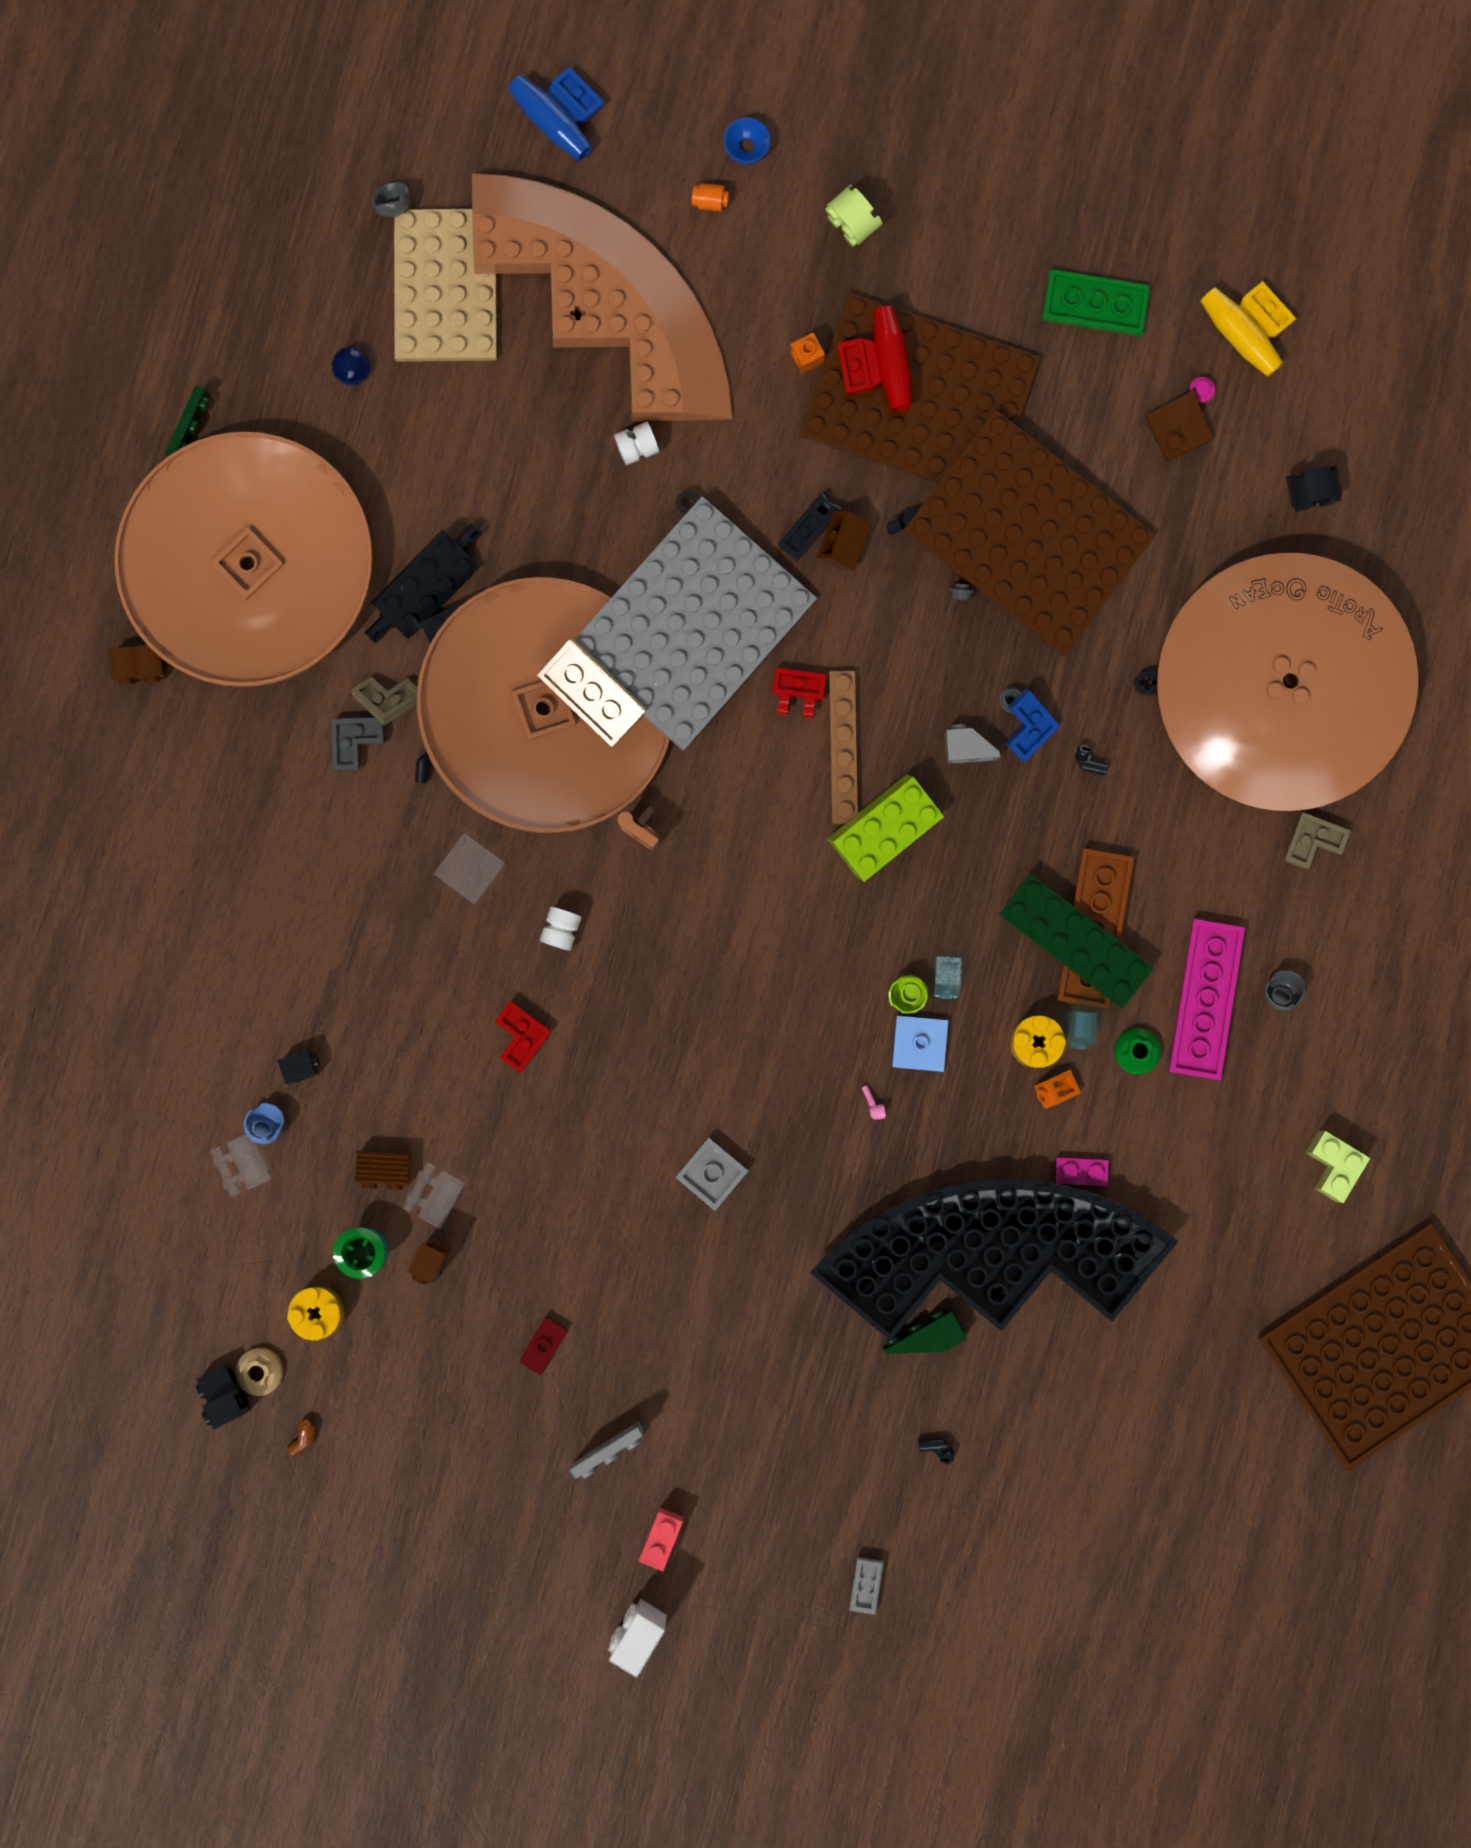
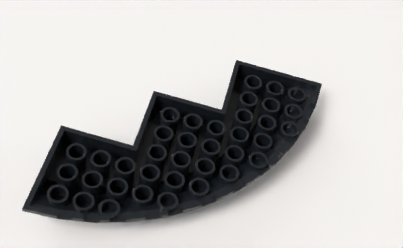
(991, 1238)

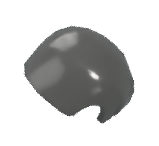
(391, 199)
(1285, 990)

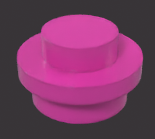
(1203, 388)

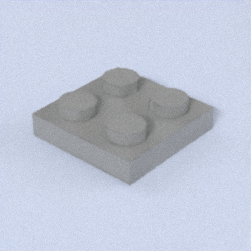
(711, 1174)

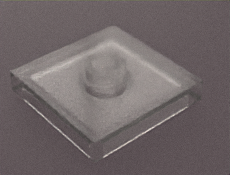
(469, 869)

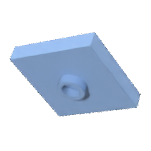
(920, 1043)

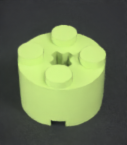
(853, 215)

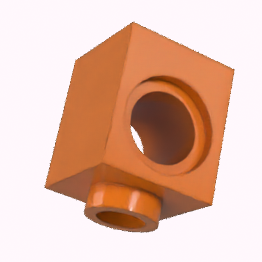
(807, 353)

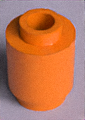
(710, 197)

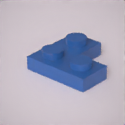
(1036, 727)

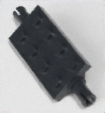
(424, 584)

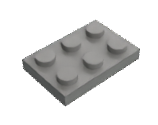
(608, 1451)

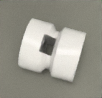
(636, 443)
(560, 928)

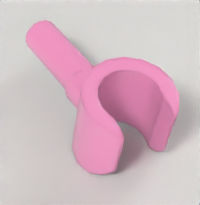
(876, 1111)

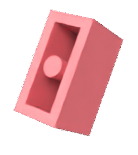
(661, 1539)

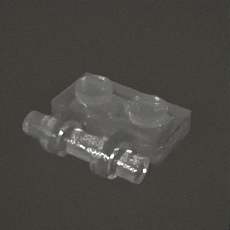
(248, 1161)
(441, 1198)

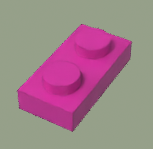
(1081, 1171)

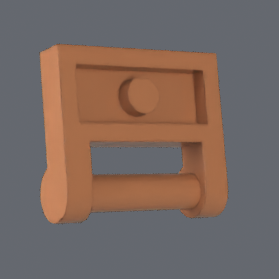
(645, 835)

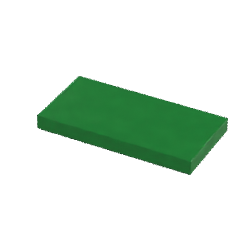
(1096, 302)

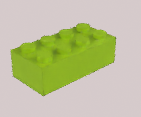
(885, 827)

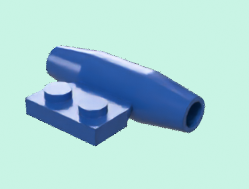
(559, 110)

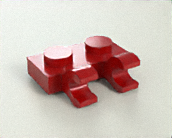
(798, 685)

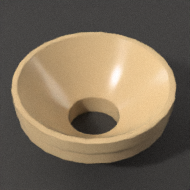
(268, 1362)

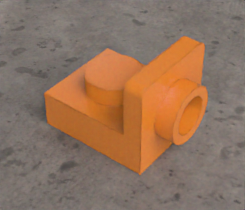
(1057, 1089)

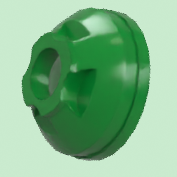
(1124, 1047)

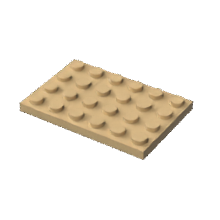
(439, 300)

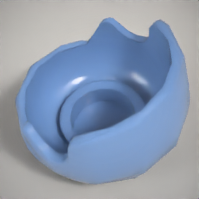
(264, 1124)

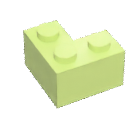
(1342, 1163)

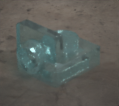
(947, 977)

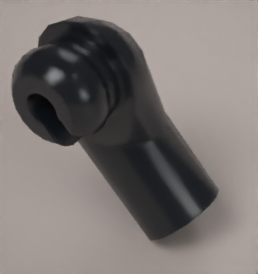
(1086, 761)
(422, 766)
(939, 1447)

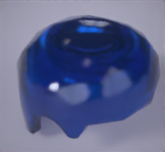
(350, 366)

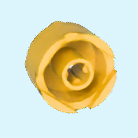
(1052, 1043)
(301, 1313)

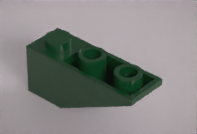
(934, 1336)

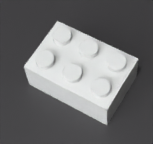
(638, 1637)

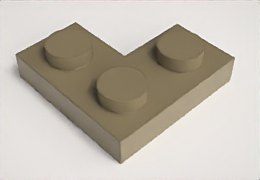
(385, 704)
(1314, 833)

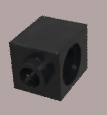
(299, 1066)

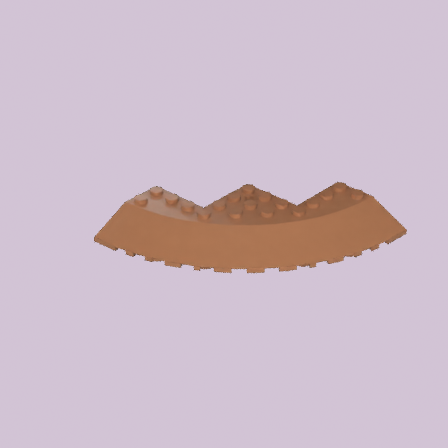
(614, 283)

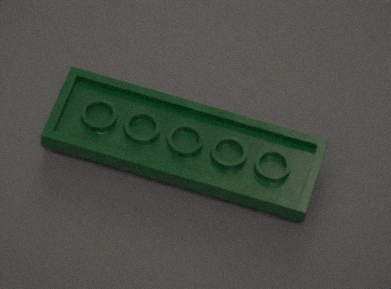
(1076, 941)

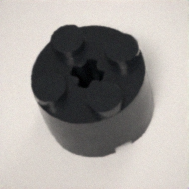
(1314, 486)

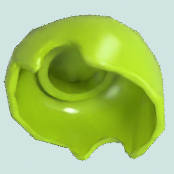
(908, 994)

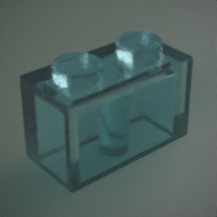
(1080, 1029)

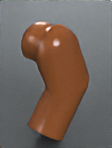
(305, 1437)

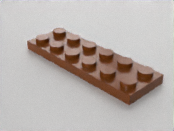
(1102, 897)

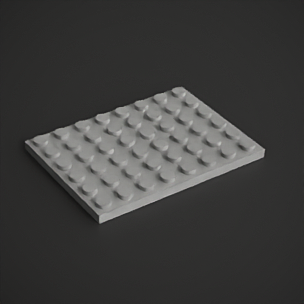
(694, 621)

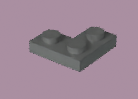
(348, 735)

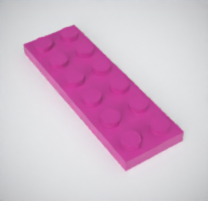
(1206, 999)

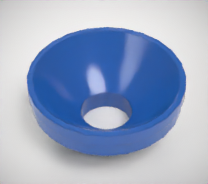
(750, 130)

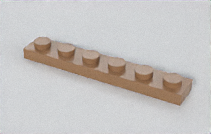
(843, 746)

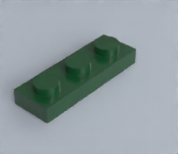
(189, 421)

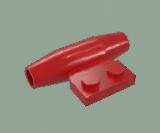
(881, 361)

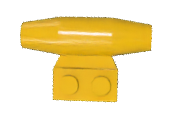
(1251, 324)

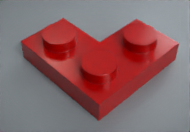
(528, 1036)

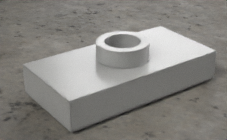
(866, 1585)

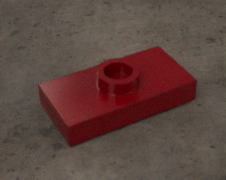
(543, 1345)

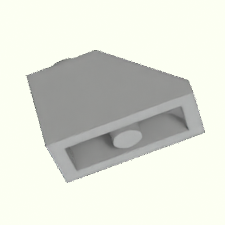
(967, 745)

